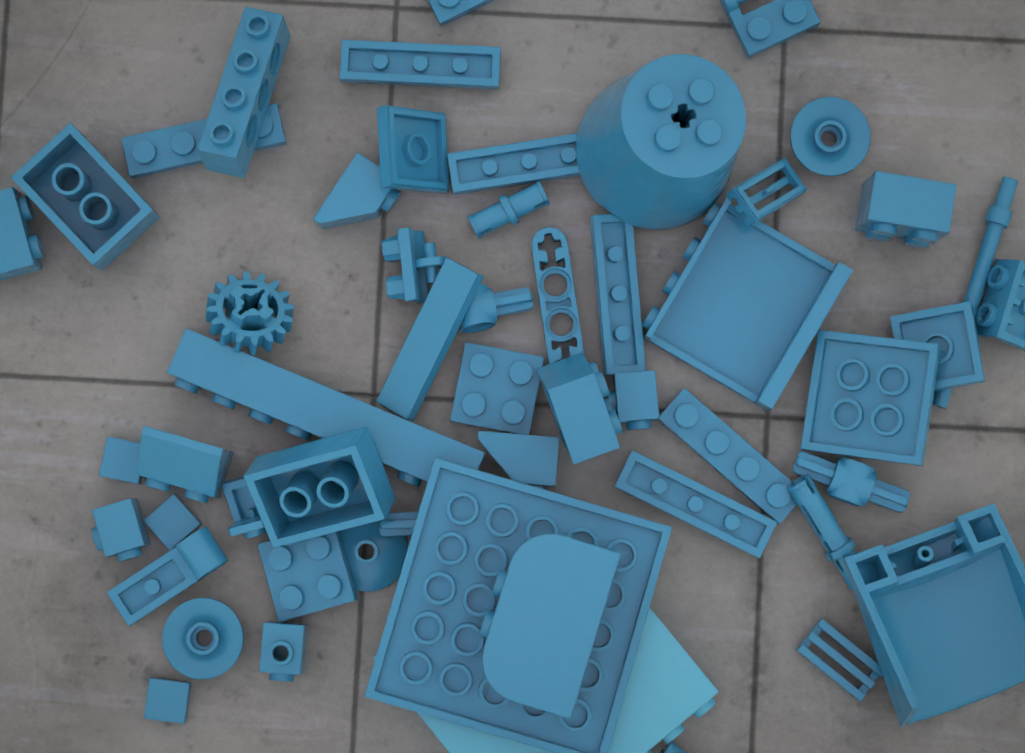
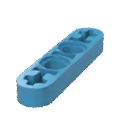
(560, 304)

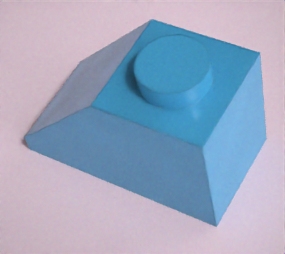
(356, 196)
(524, 457)

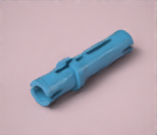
(823, 523)

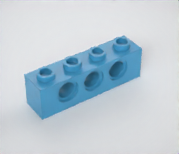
(244, 92)

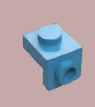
(242, 509)

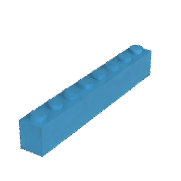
(310, 406)

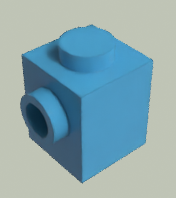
(635, 399)
(120, 529)
(283, 650)

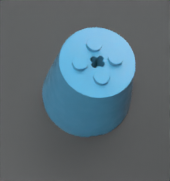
(643, 161)

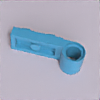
(168, 576)

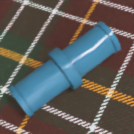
(508, 209)

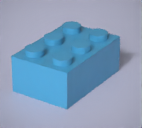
(85, 197)
(320, 487)

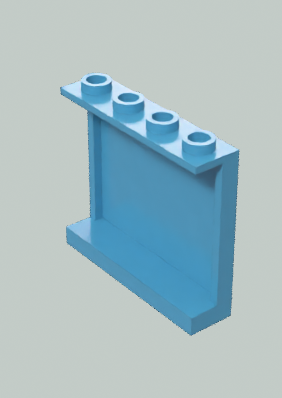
(745, 305)

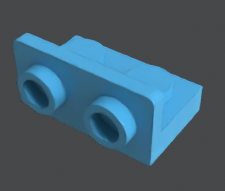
(1003, 304)

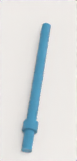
(997, 219)

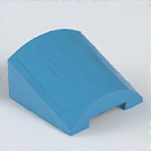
(945, 614)

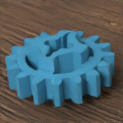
(249, 312)

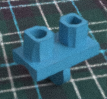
(417, 262)

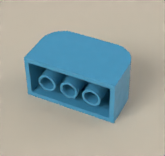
(546, 621)

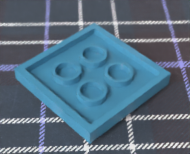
(870, 397)

